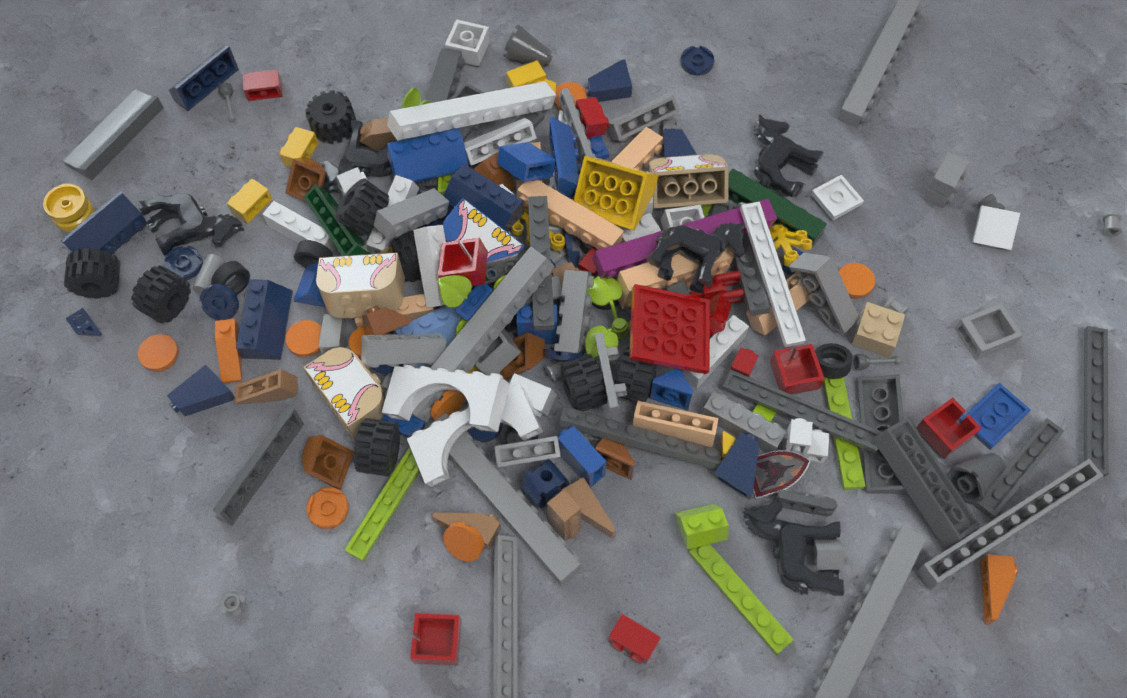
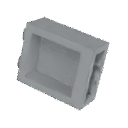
(988, 331)

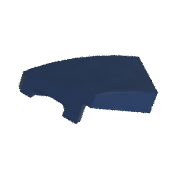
(572, 256)
(83, 324)

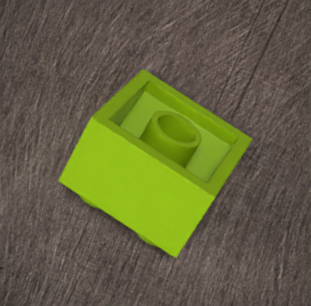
(702, 525)

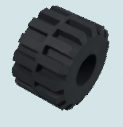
(330, 116)
(360, 206)
(408, 256)
(92, 273)
(161, 294)
(636, 376)
(584, 383)
(376, 447)

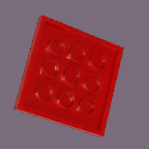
(670, 329)

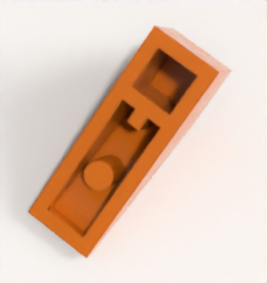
(228, 357)
(997, 580)

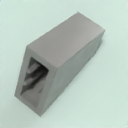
(332, 333)

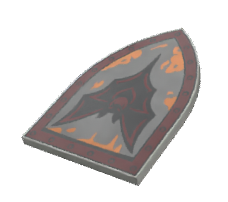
(778, 472)

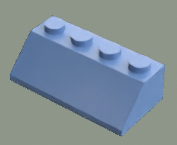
(439, 321)

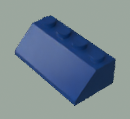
(562, 149)
(427, 155)

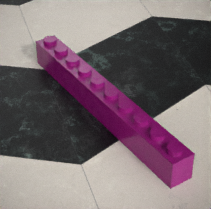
(635, 252)

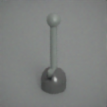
(226, 91)
(862, 361)

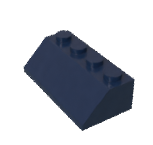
(204, 78)
(485, 195)
(107, 227)
(264, 320)

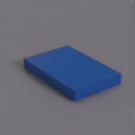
(997, 415)

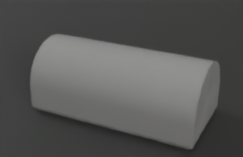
(210, 265)

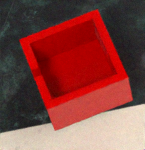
(456, 261)
(799, 373)
(944, 431)
(438, 639)

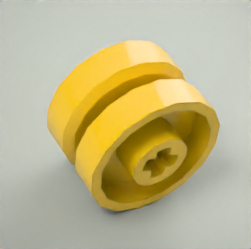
(67, 206)

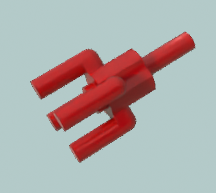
(719, 285)

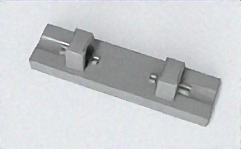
(605, 356)

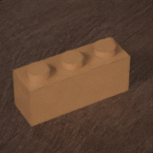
(564, 515)

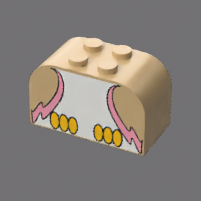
(690, 180)
(360, 282)
(347, 387)

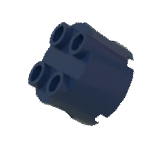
(543, 483)

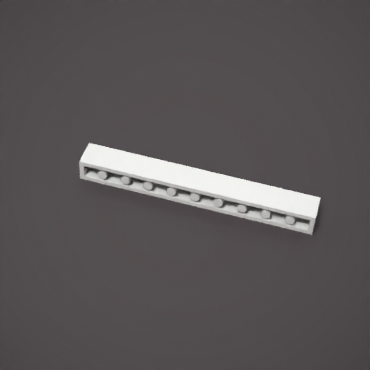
(470, 110)

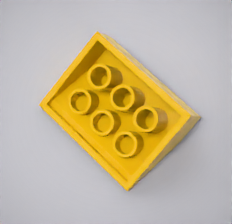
(615, 191)

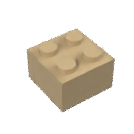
(878, 329)

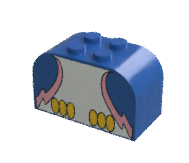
(469, 222)

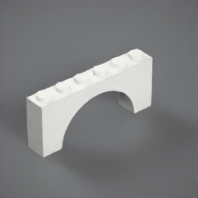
(412, 385)
(433, 445)

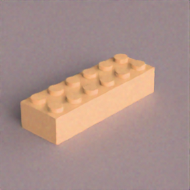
(647, 275)

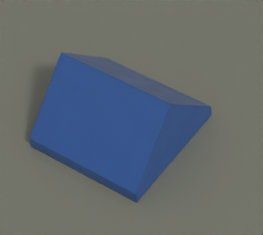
(308, 290)
(672, 389)

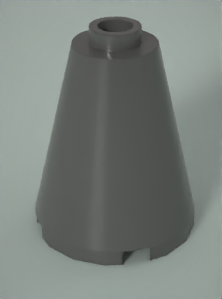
(526, 48)
(976, 476)

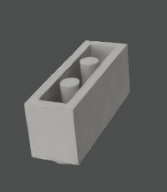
(527, 451)

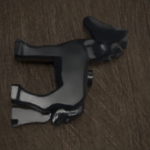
(778, 153)
(356, 155)
(193, 221)
(698, 247)
(791, 549)

